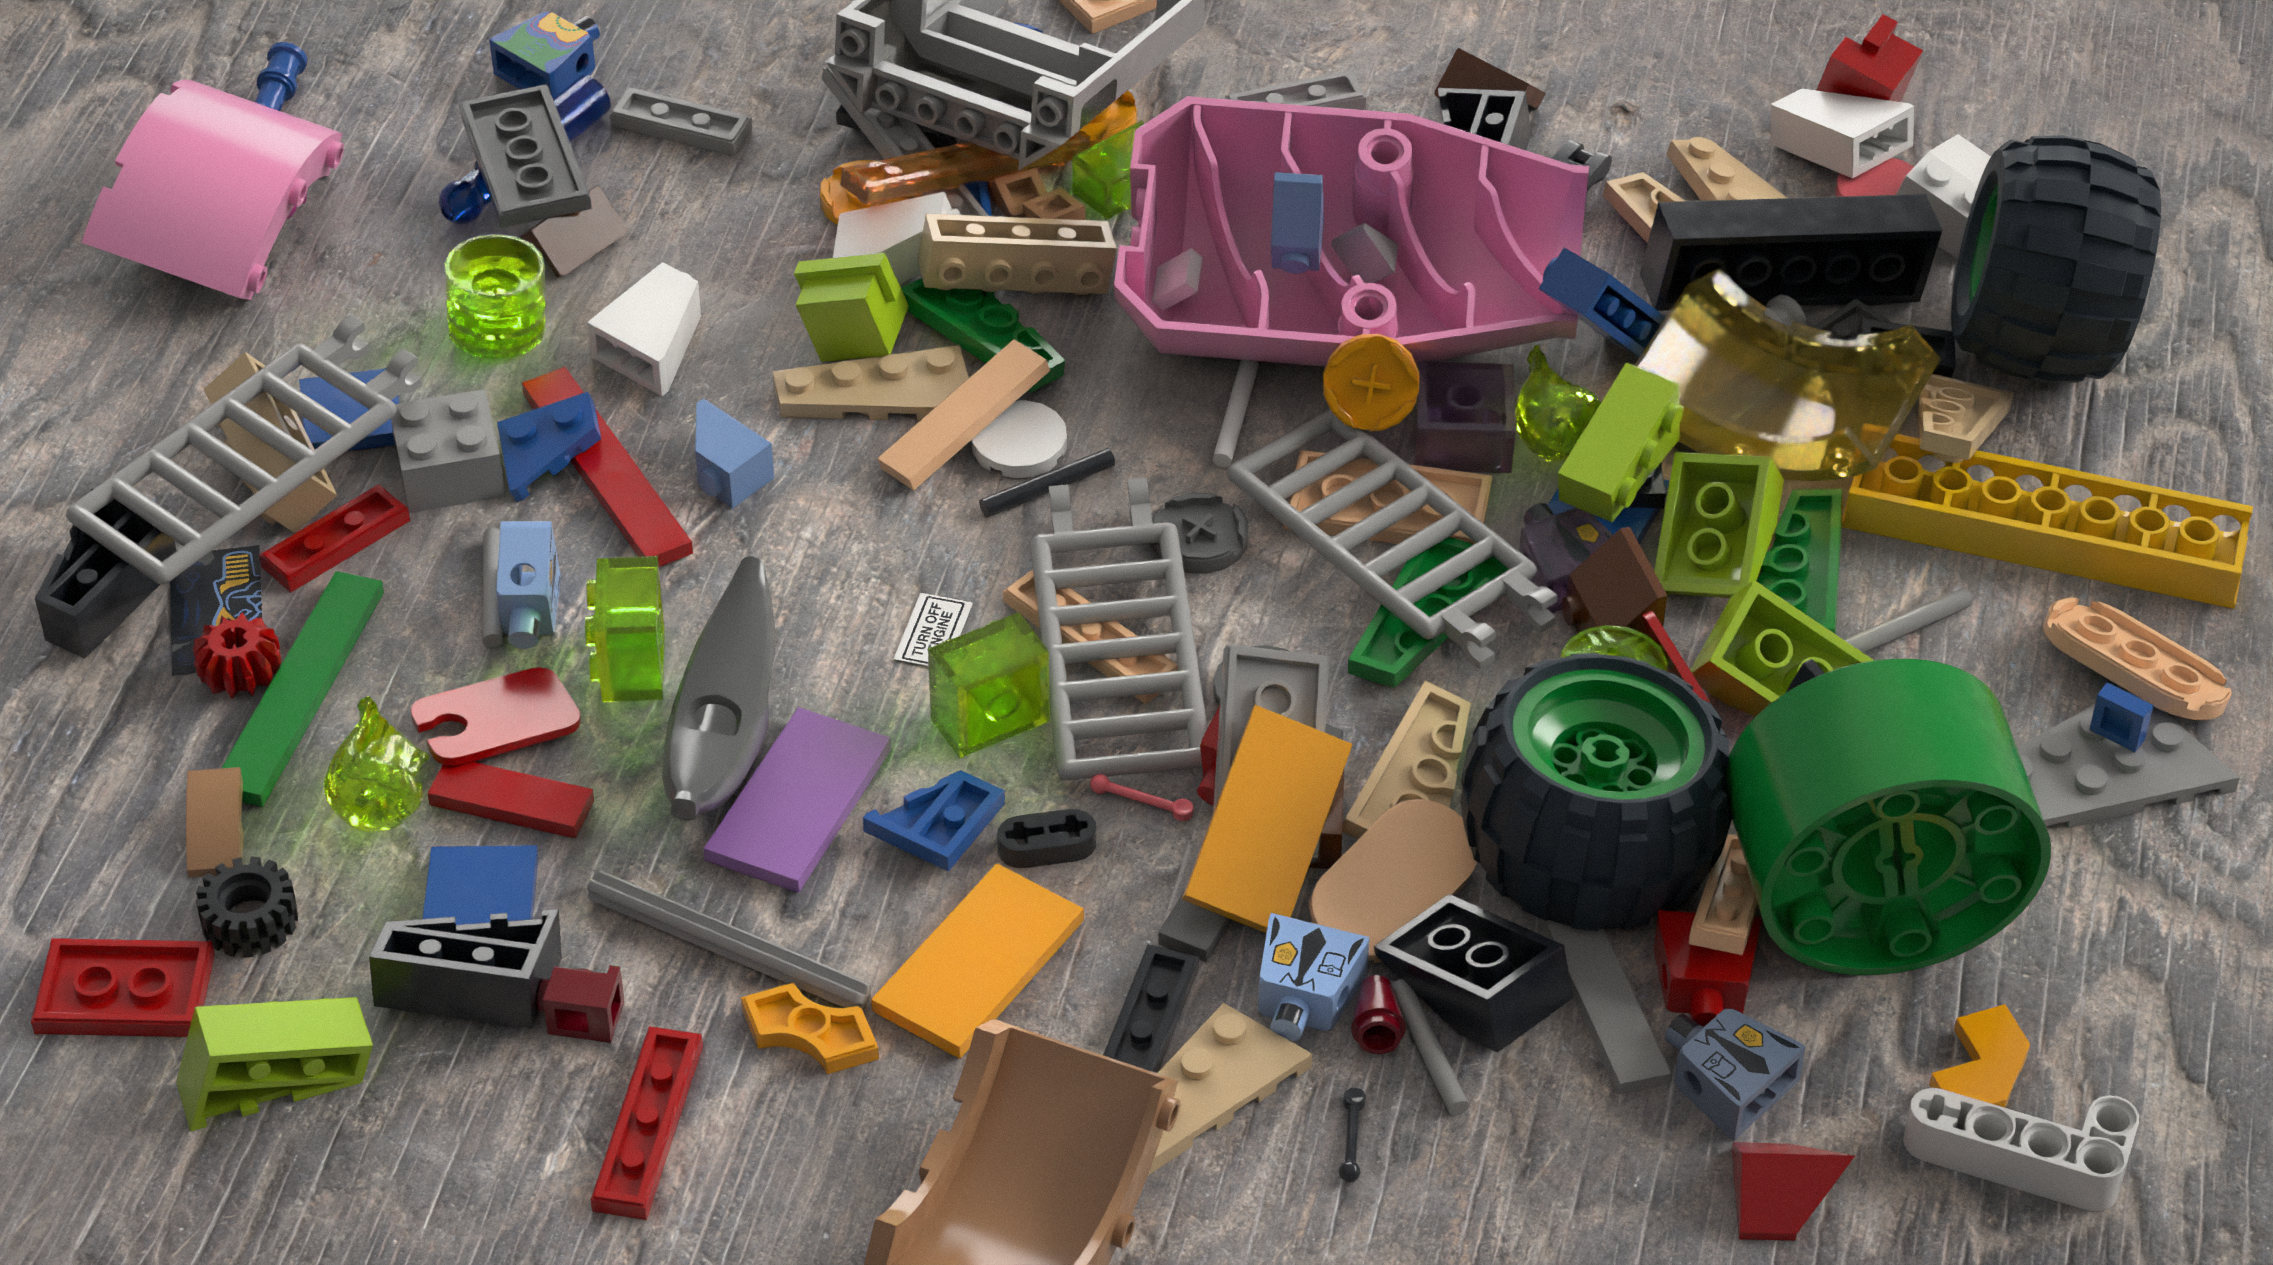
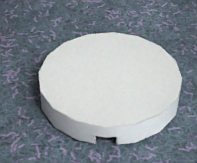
(1022, 441)

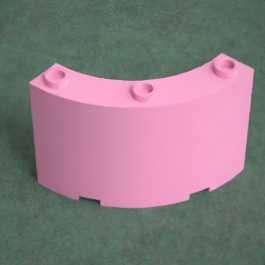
(209, 186)

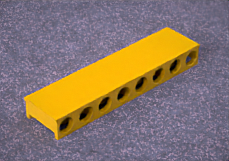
(2049, 528)

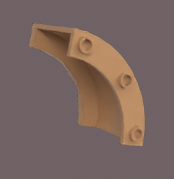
(1035, 1161)

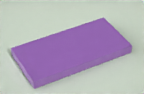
(797, 799)

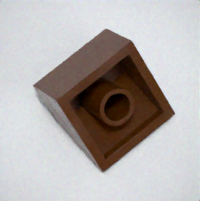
(1614, 587)

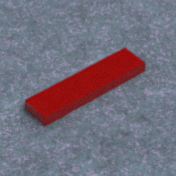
(647, 1123)

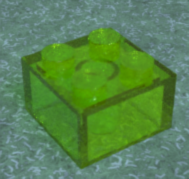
(626, 629)
(989, 684)

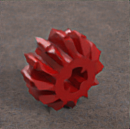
(237, 655)

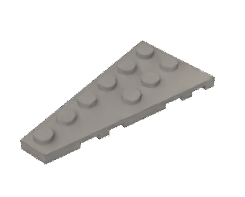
(2093, 779)

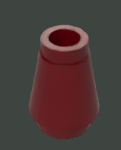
(1377, 1017)

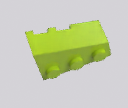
(1622, 443)
(270, 1051)

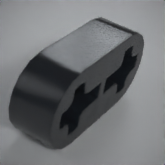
(1046, 838)

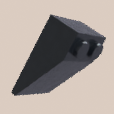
(1479, 970)

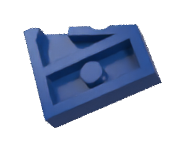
(546, 440)
(940, 819)

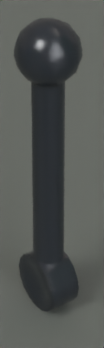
(1354, 1101)

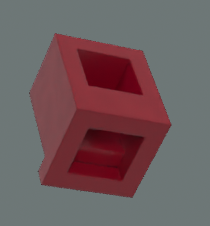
(582, 1003)

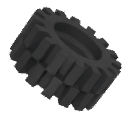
(252, 928)

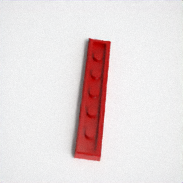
(617, 480)

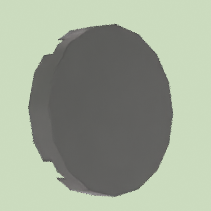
(1208, 530)

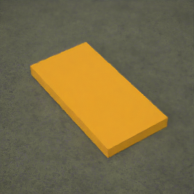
(1267, 820)
(977, 960)

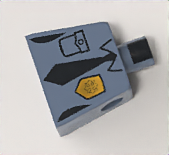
(1733, 1067)

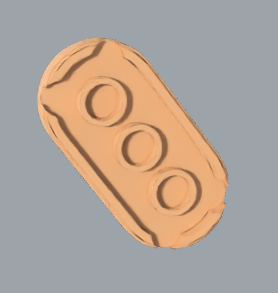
(2137, 659)
(1394, 871)

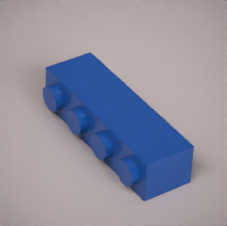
(1601, 301)

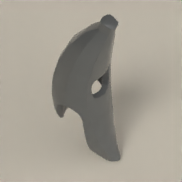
(722, 698)

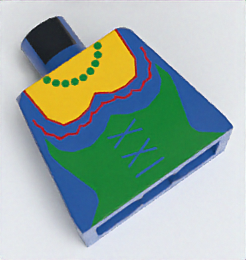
(545, 52)

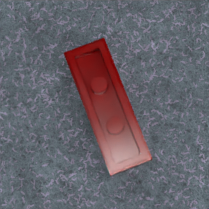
(334, 538)
(512, 797)

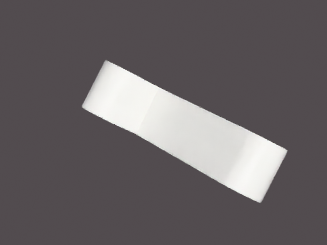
(2025, 1150)

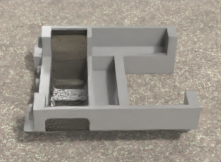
(989, 77)

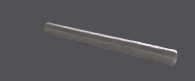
(728, 941)

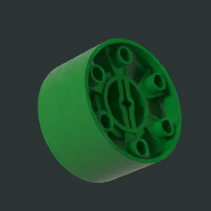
(1886, 817)

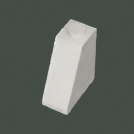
(1841, 129)
(890, 230)
(648, 328)

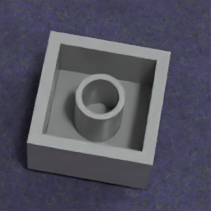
(447, 451)

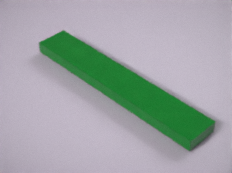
(302, 683)

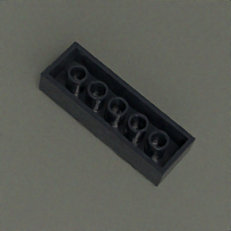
(1795, 248)

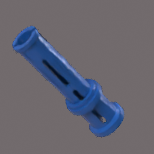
(278, 79)

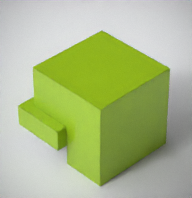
(850, 306)

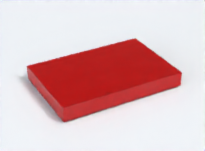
(122, 987)

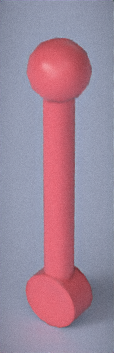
(1181, 809)

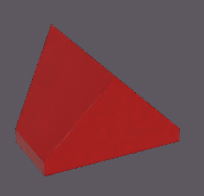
(1781, 1186)

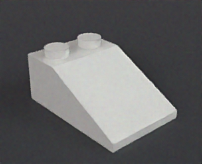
(1950, 181)

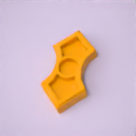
(830, 1035)

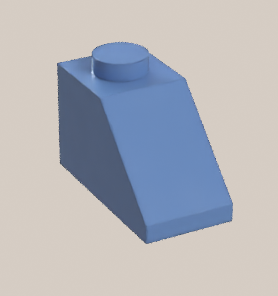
(1297, 222)
(729, 456)

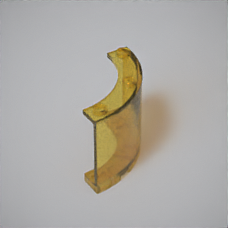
(1785, 390)

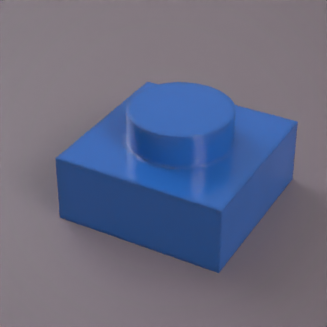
(2121, 717)

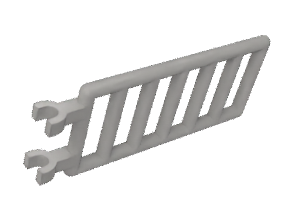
(321, 361)
(1453, 619)
(1179, 642)

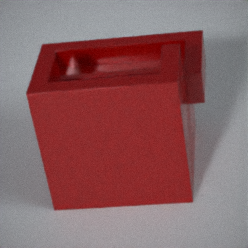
(1872, 69)

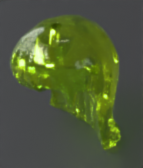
(1551, 410)
(374, 774)

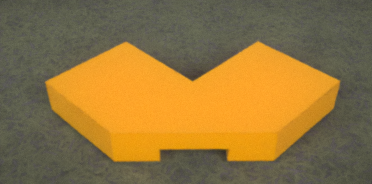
(1997, 1057)

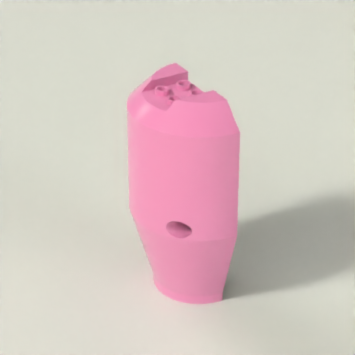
(1464, 209)

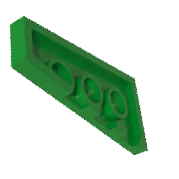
(979, 324)
(1806, 554)
(1389, 646)

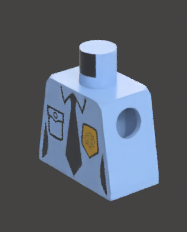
(527, 598)
(1308, 974)

